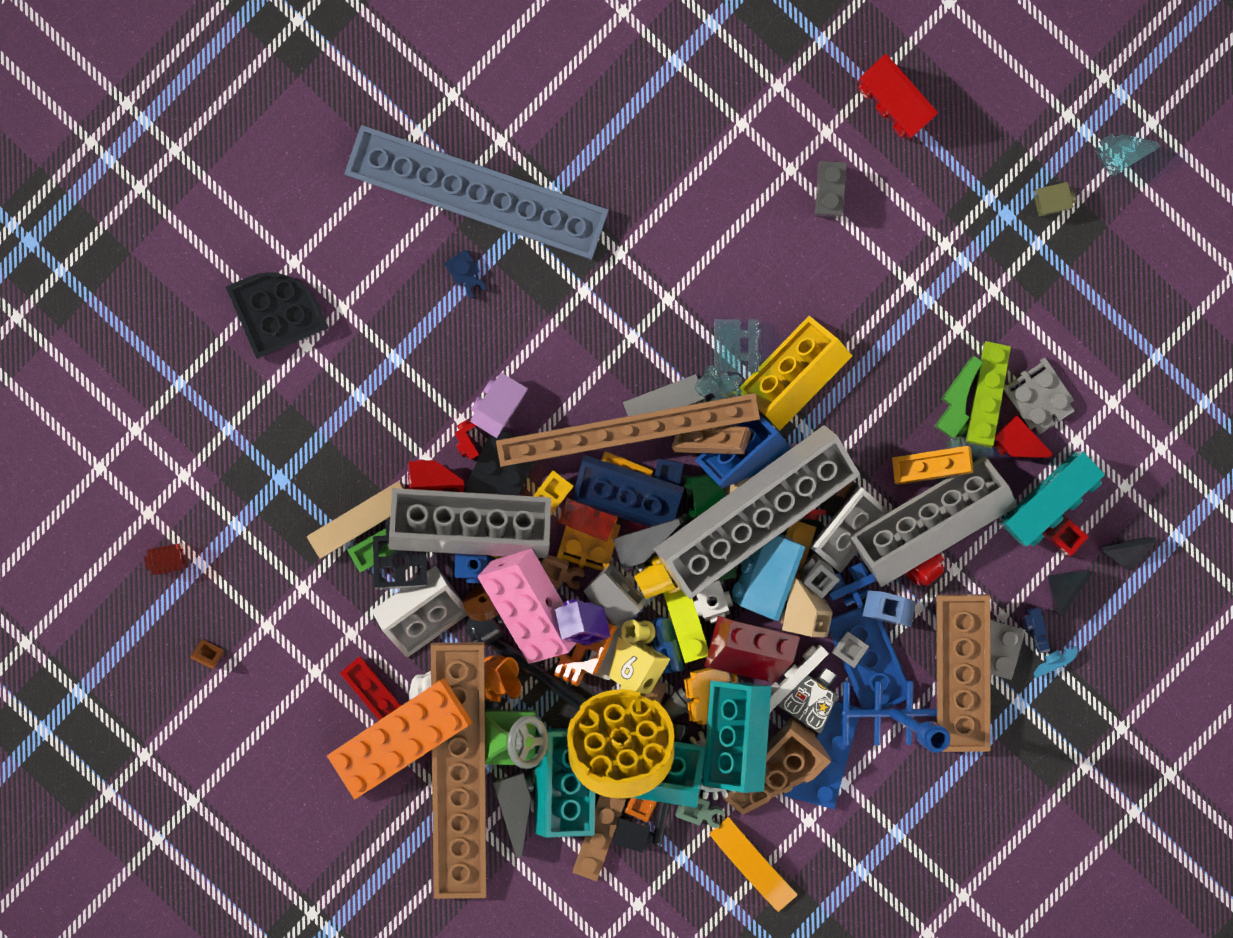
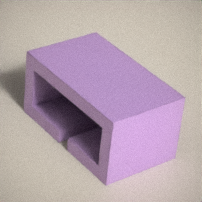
(498, 404)

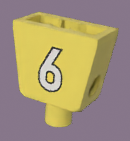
(637, 666)

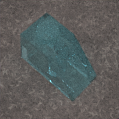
(1123, 151)

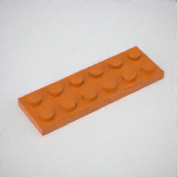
(399, 738)

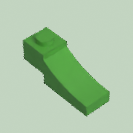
(954, 418)

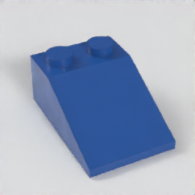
(762, 449)

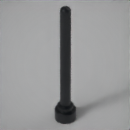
(681, 730)

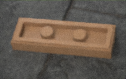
(715, 440)

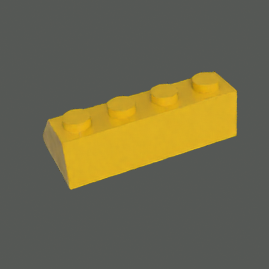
(795, 372)

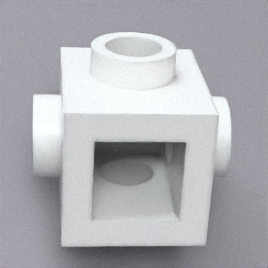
(712, 593)

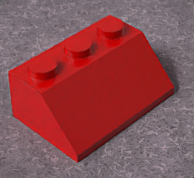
(896, 97)

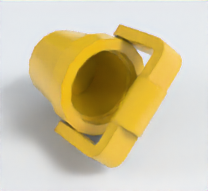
(655, 580)

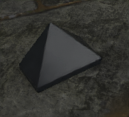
(1128, 552)
(1066, 587)

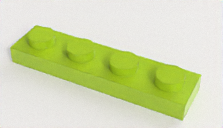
(988, 394)

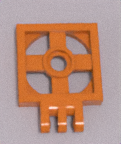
(574, 668)

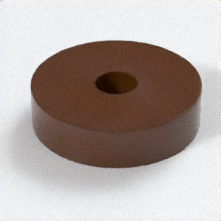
(479, 605)

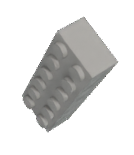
(933, 521)
(469, 523)

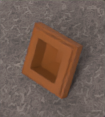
(207, 654)

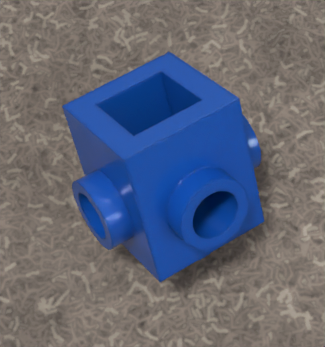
(463, 567)

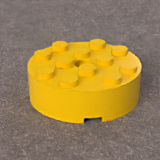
(597, 749)

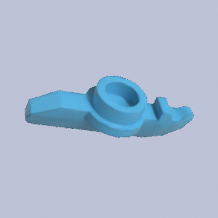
(1056, 660)

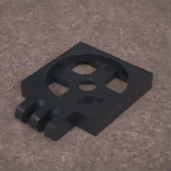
(400, 582)

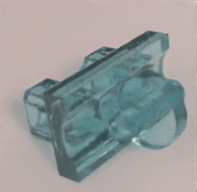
(719, 384)

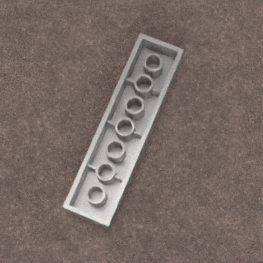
(757, 511)

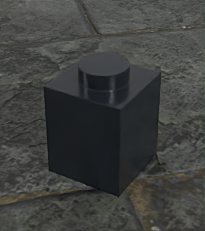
(632, 834)

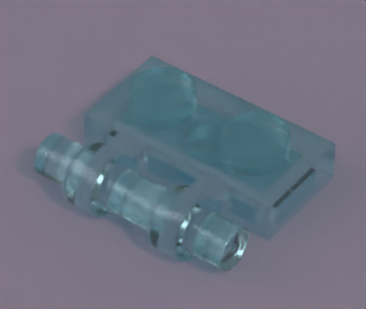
(727, 345)

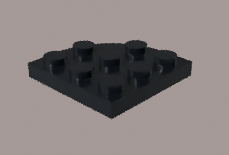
(275, 311)

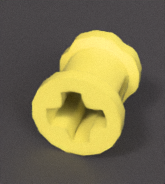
(638, 631)

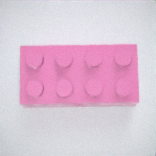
(526, 604)

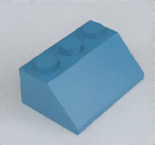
(768, 577)

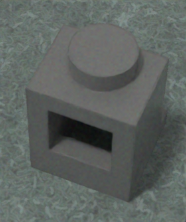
(818, 575)

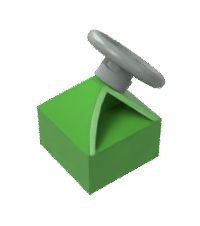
(513, 739)

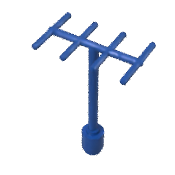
(929, 734)

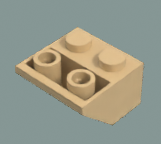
(806, 612)

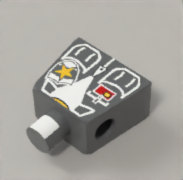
(812, 700)

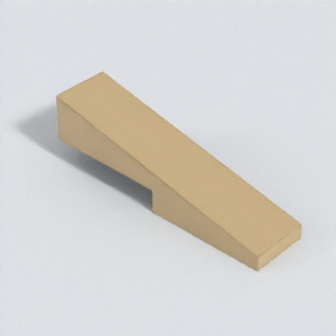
(353, 523)

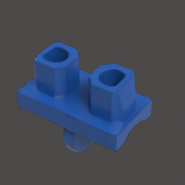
(861, 579)

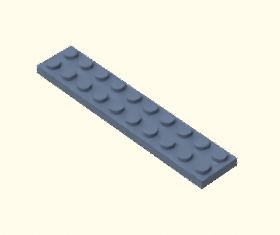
(476, 192)

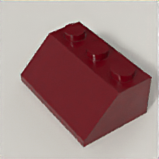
(750, 649)

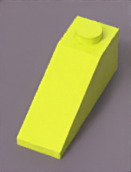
(686, 626)

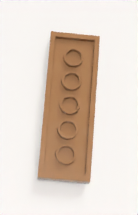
(964, 670)

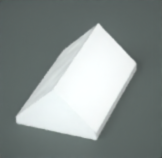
(834, 540)

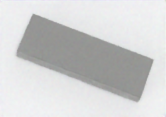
(667, 397)

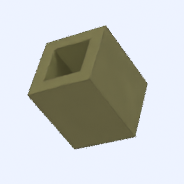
(1054, 199)

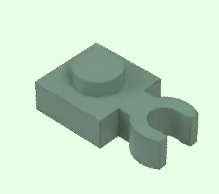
(696, 815)

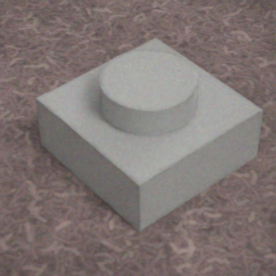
(850, 649)

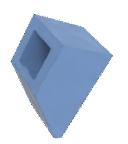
(889, 608)

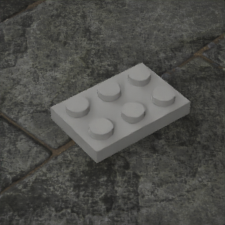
(1004, 648)

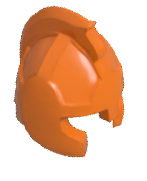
(501, 678)

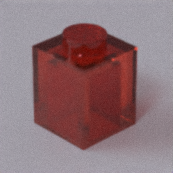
(165, 559)

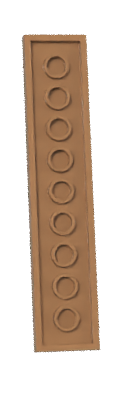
(460, 778)

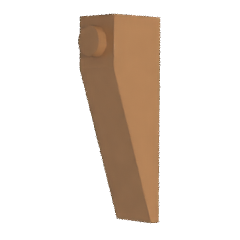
(791, 759)

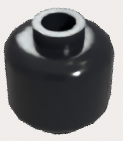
(485, 631)

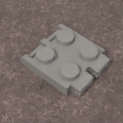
(1040, 397)

